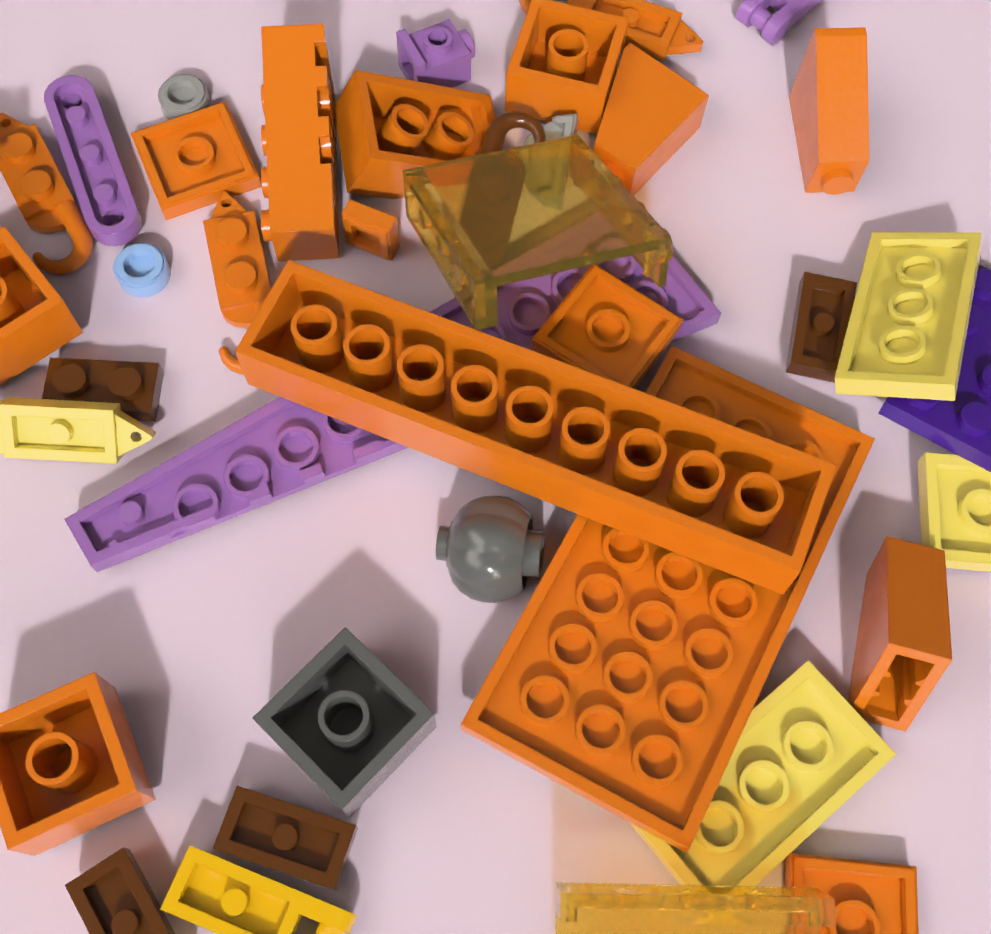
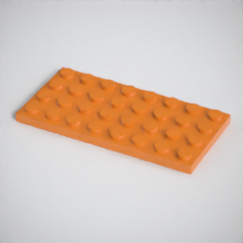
(646, 661)

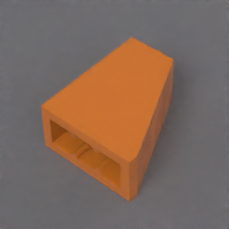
(832, 110)
(646, 118)
(901, 634)

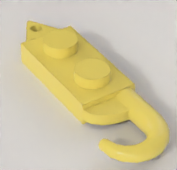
(68, 430)

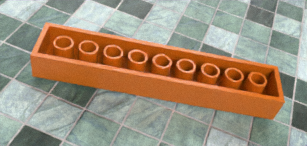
(538, 425)

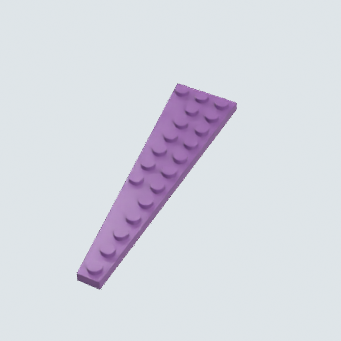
(295, 447)

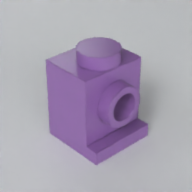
(436, 54)

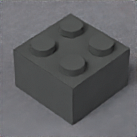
(346, 721)

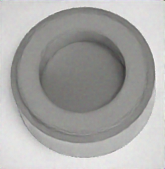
(183, 95)

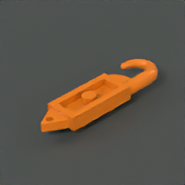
(650, 26)
(42, 193)
(237, 266)

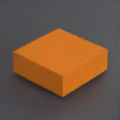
(370, 230)

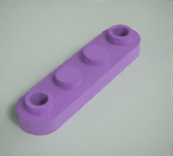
(92, 160)

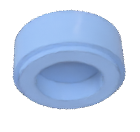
(142, 270)

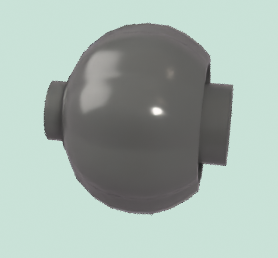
(491, 548)

